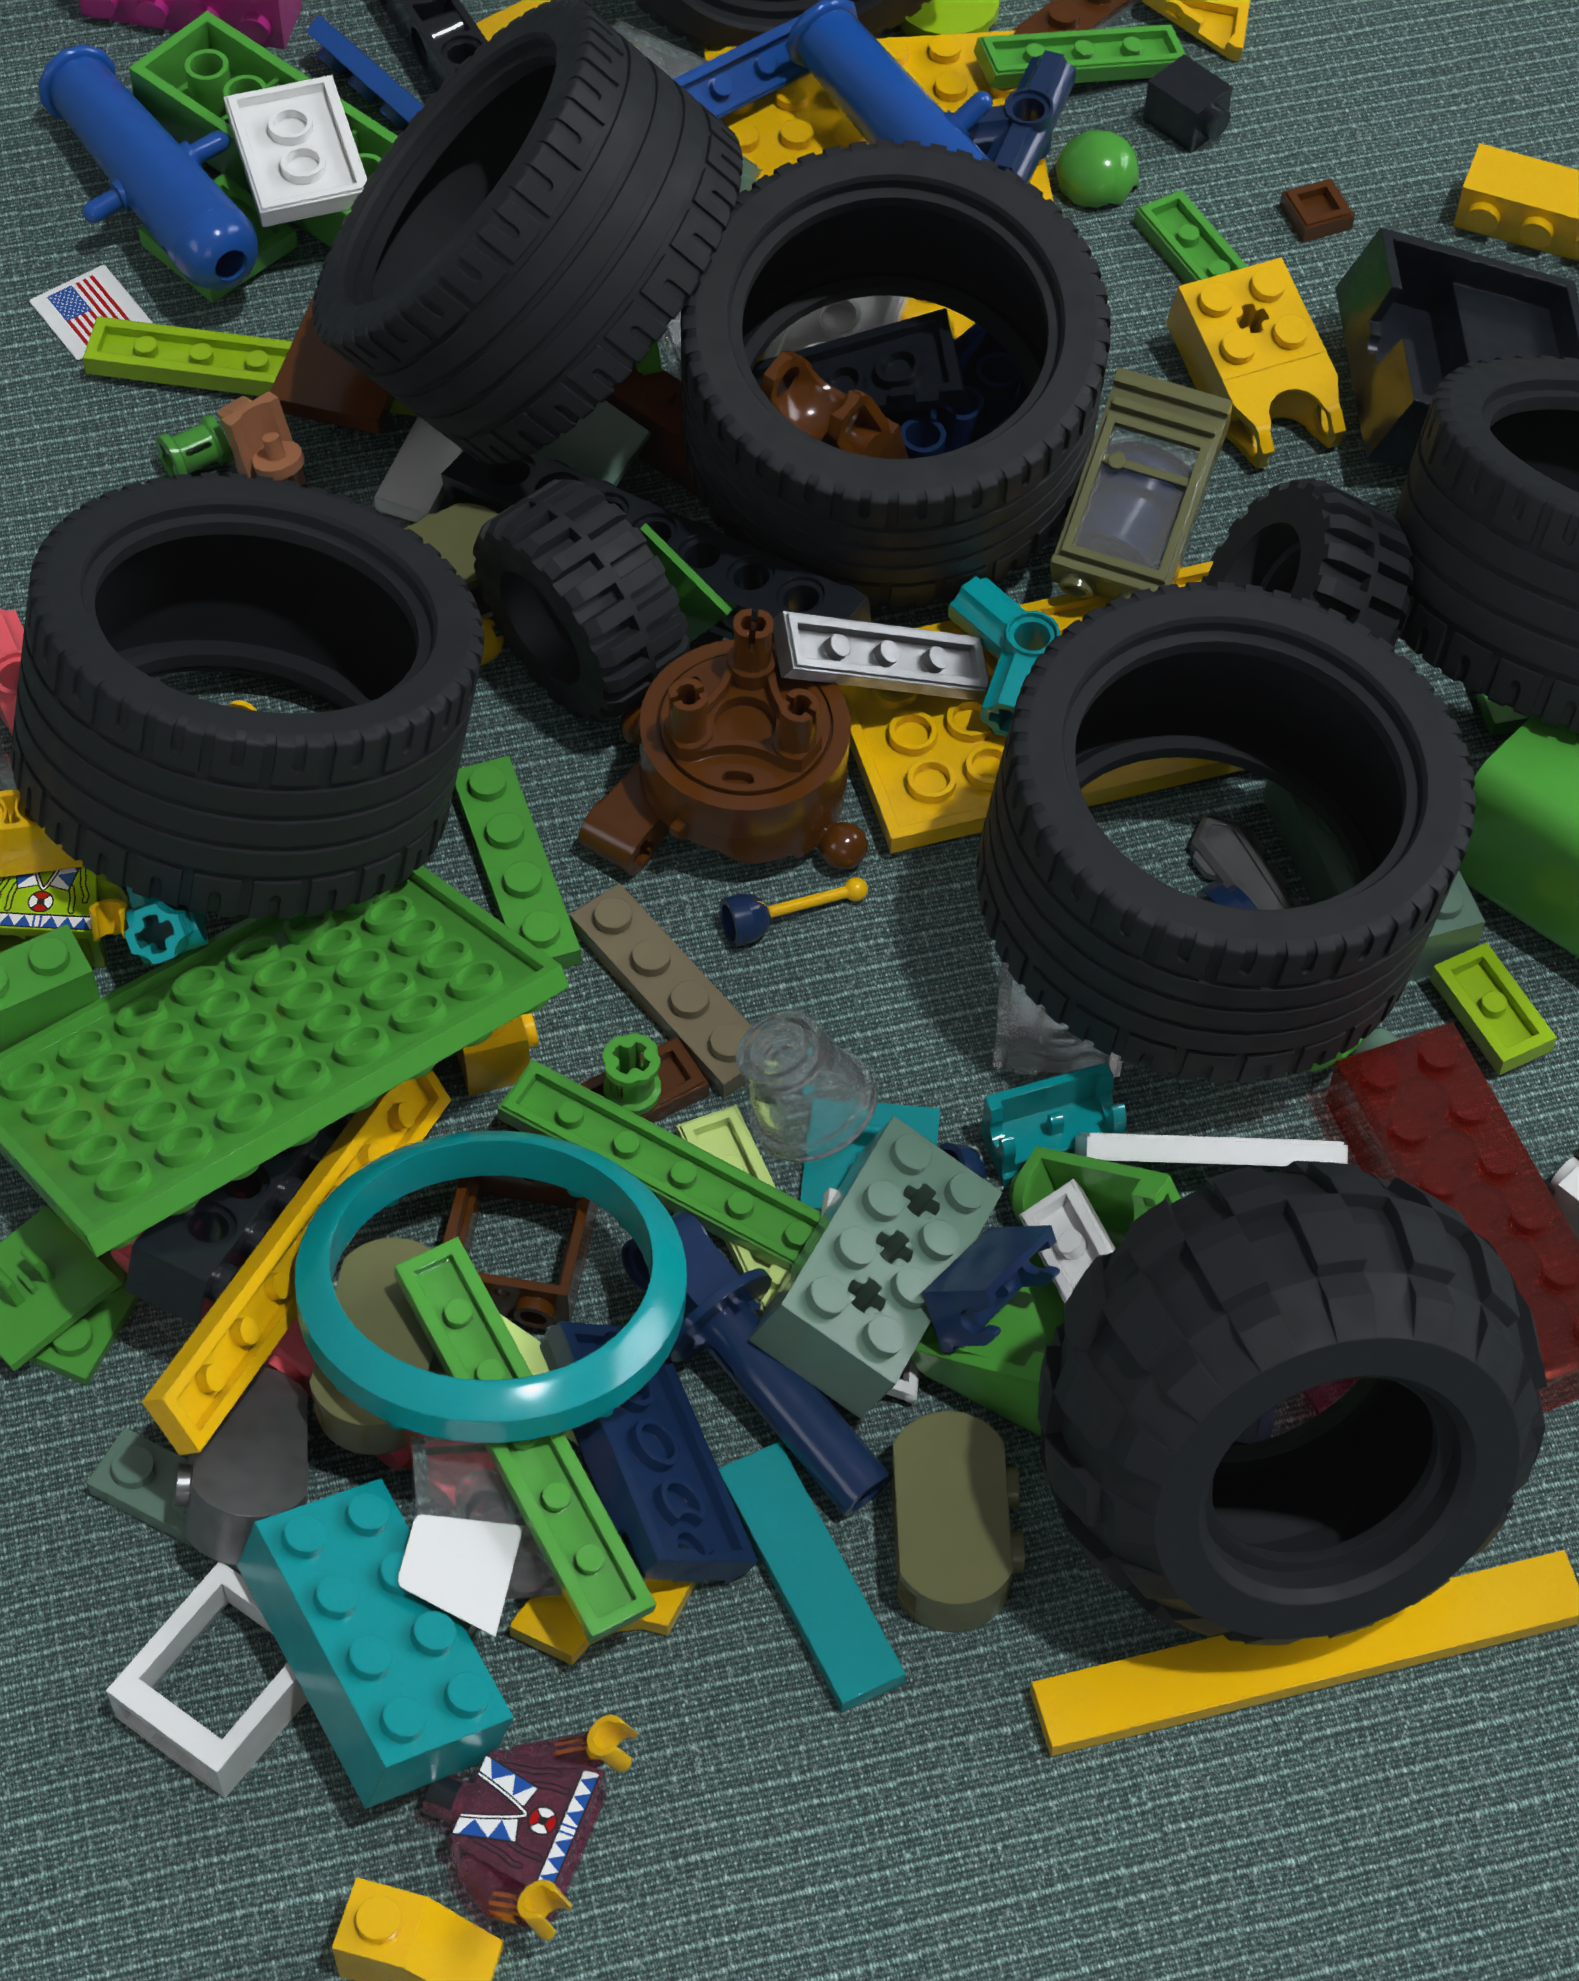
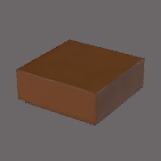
(1317, 210)

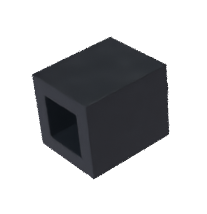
(1188, 103)

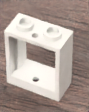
(171, 1730)

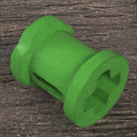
(208, 434)
(624, 1069)

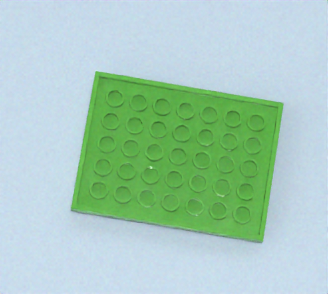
(254, 1050)

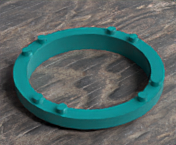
(490, 1408)

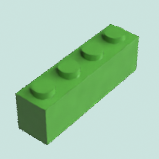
(42, 984)

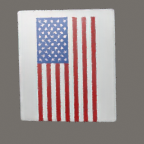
(77, 303)

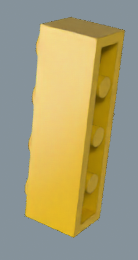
(1521, 201)

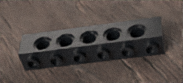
(196, 1254)

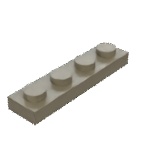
(664, 983)

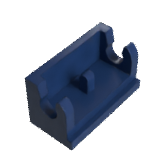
(984, 1281)

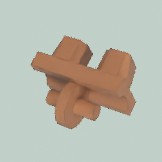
(262, 439)

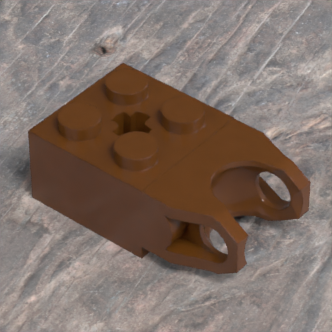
(828, 414)

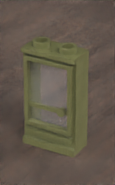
(1140, 488)

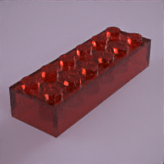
(1433, 1120)

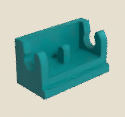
(1049, 1116)

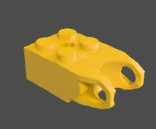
(1257, 345)

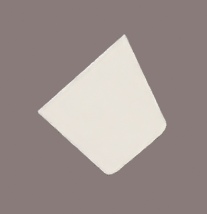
(461, 1566)

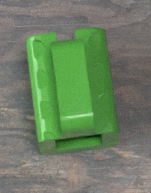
(1528, 831)

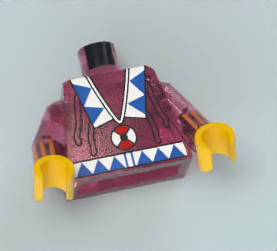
(529, 1821)

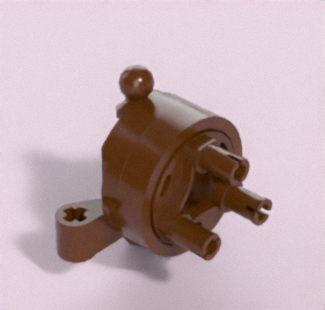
(732, 761)

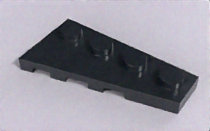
(897, 364)

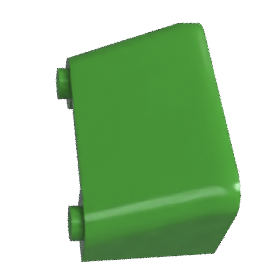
(1008, 1369)

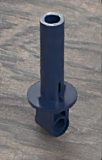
(721, 1319)

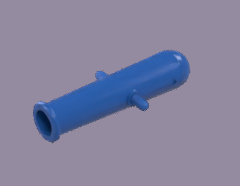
(873, 86)
(150, 170)

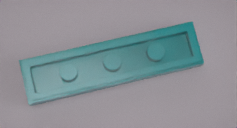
(812, 1578)

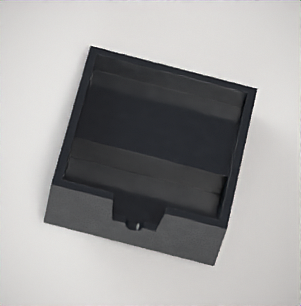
(1429, 308)

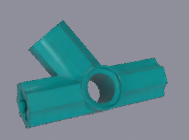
(1009, 635)
(162, 931)

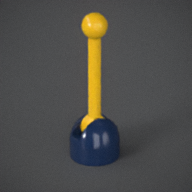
(748, 918)

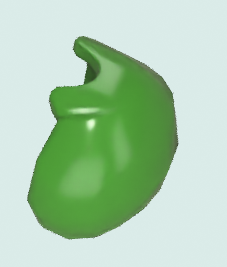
(1097, 169)

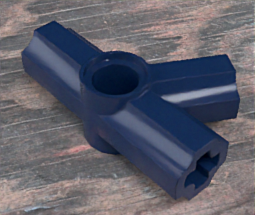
(1022, 128)

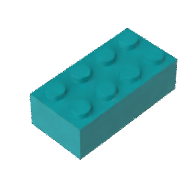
(377, 1664)

